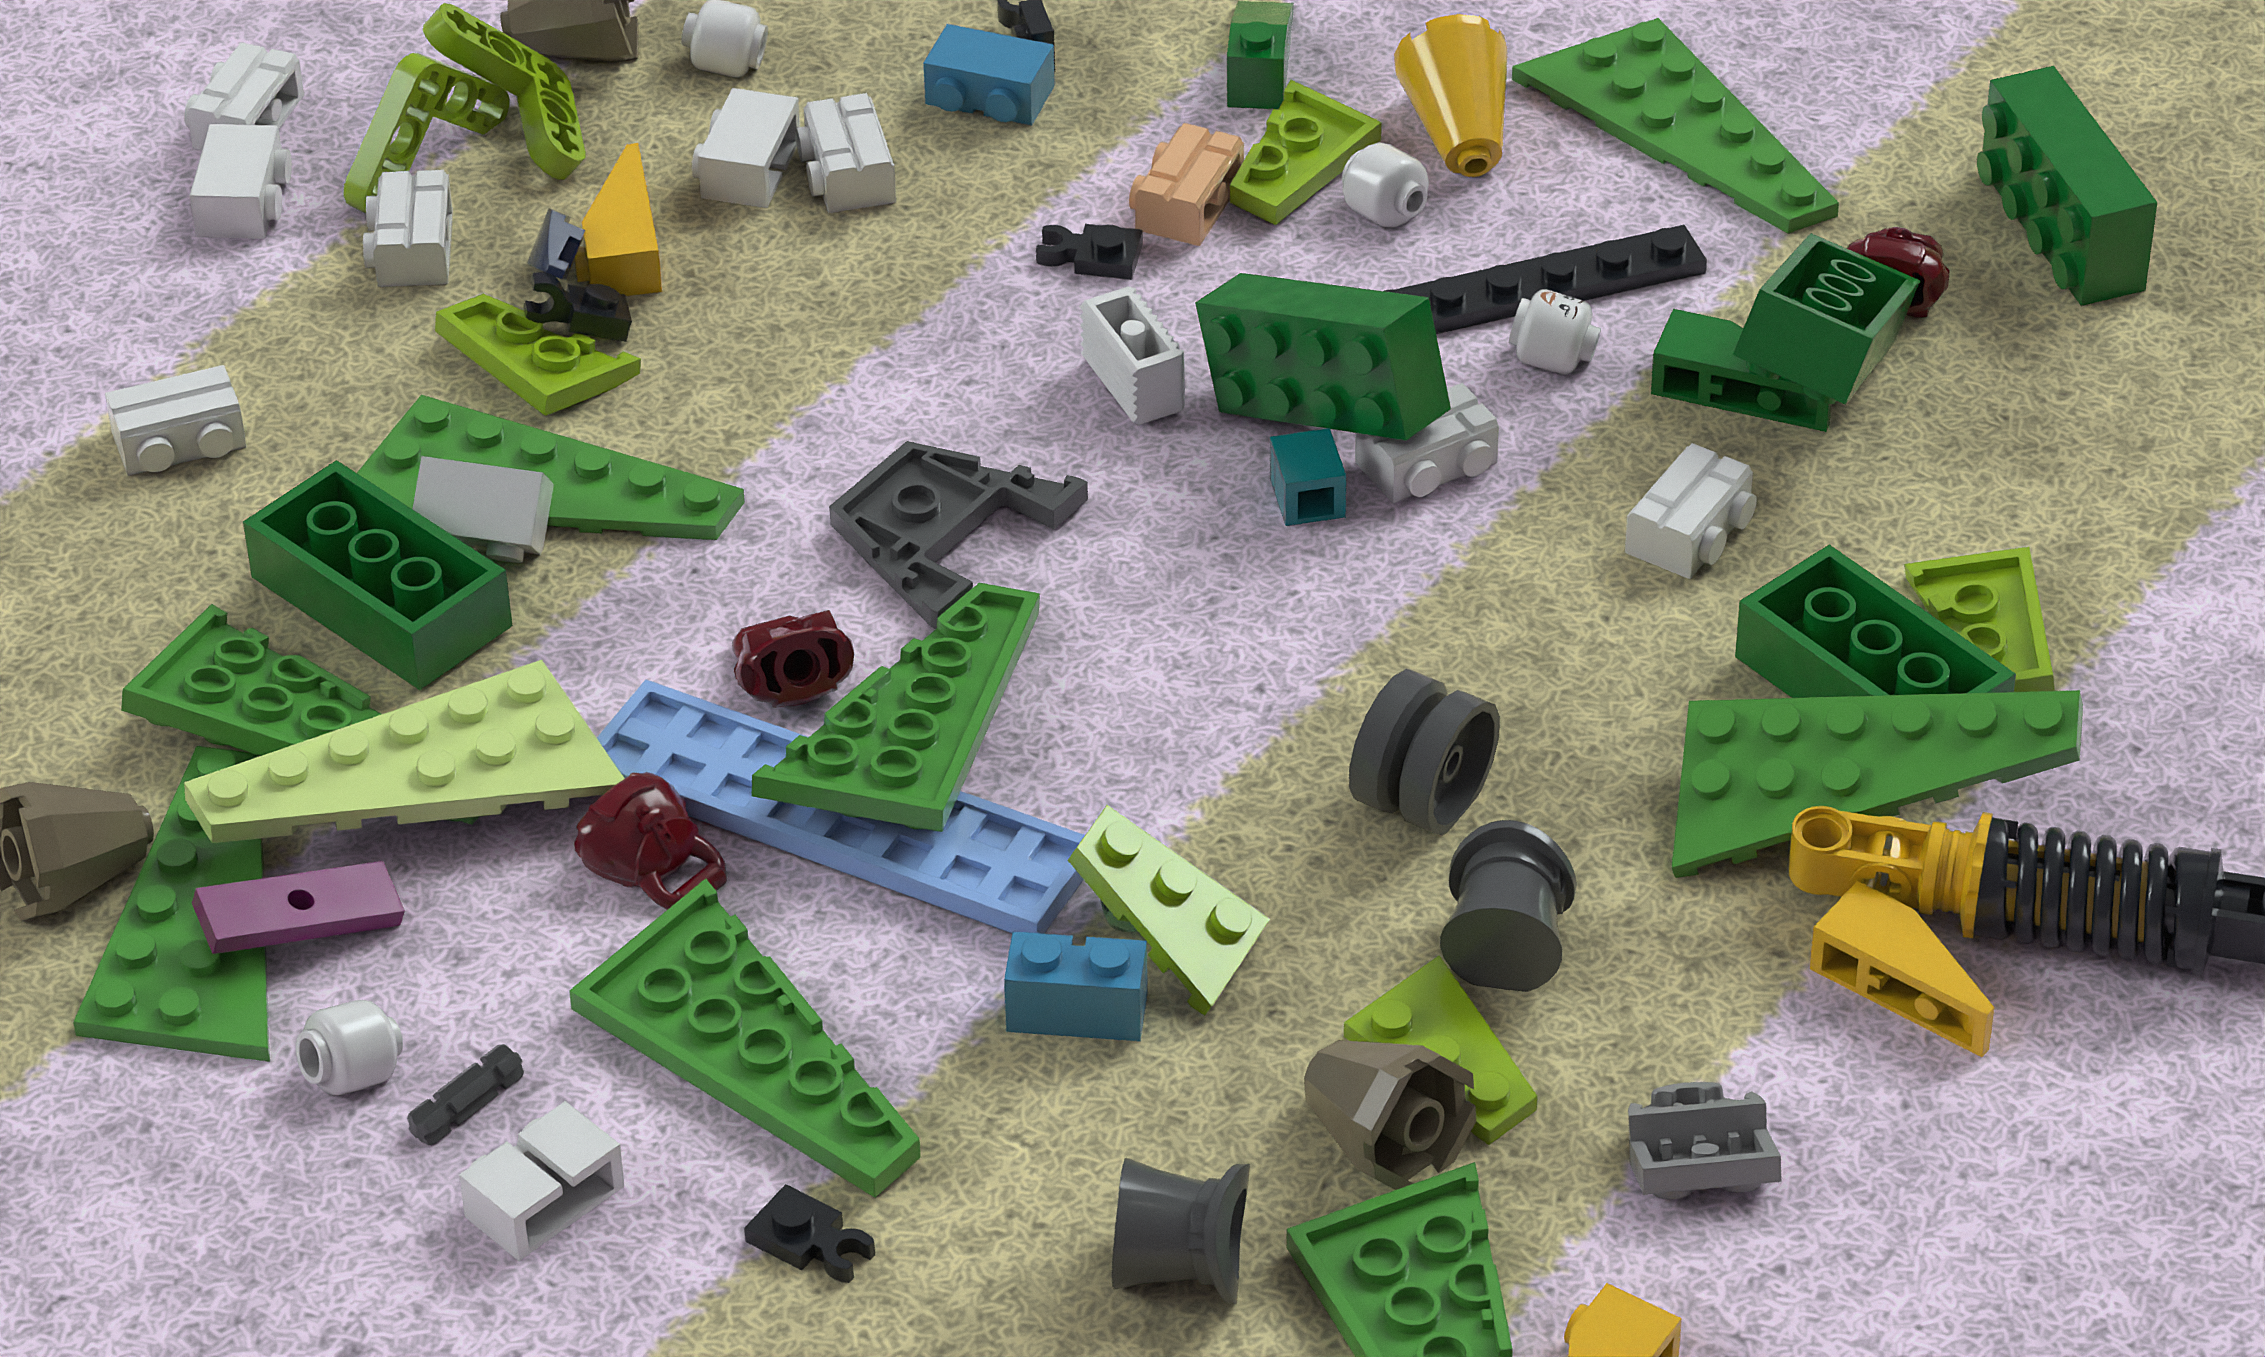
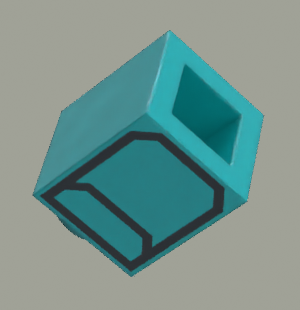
(1307, 477)

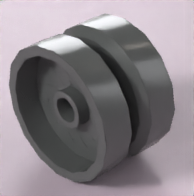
(1424, 751)

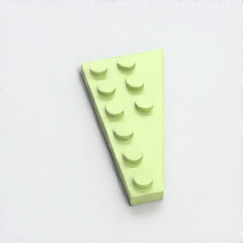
(424, 762)

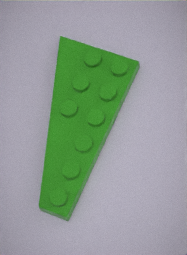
(1675, 110)
(591, 483)
(242, 691)
(911, 730)
(1766, 760)
(158, 970)
(739, 1030)
(1409, 1271)

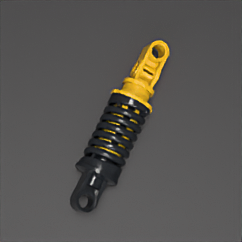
(2041, 888)

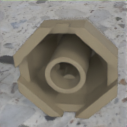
(574, 28)
(67, 842)
(1389, 1099)

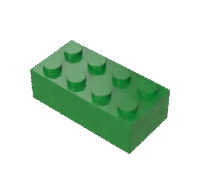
(2067, 186)
(1825, 319)
(1323, 355)
(378, 574)
(1847, 633)

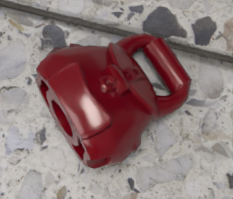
(1912, 255)
(792, 651)
(643, 836)

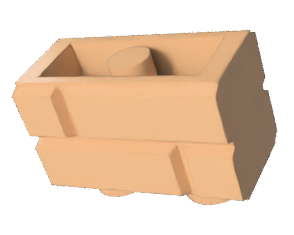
(1187, 184)

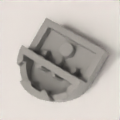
(1701, 1141)

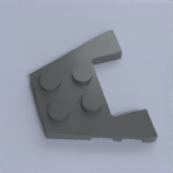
(929, 501)

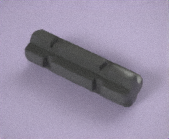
(465, 1094)

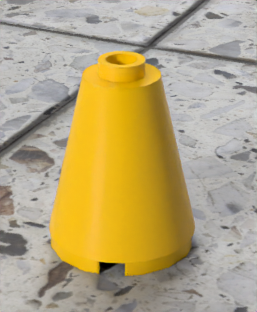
(1458, 89)

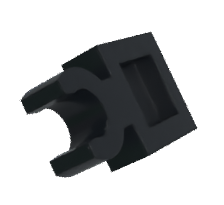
(1096, 252)
(803, 1228)

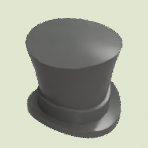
(1508, 898)
(1179, 1228)

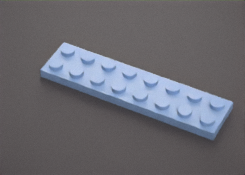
(982, 865)

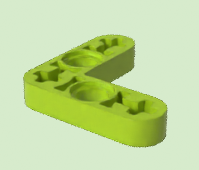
(540, 84)
(410, 101)

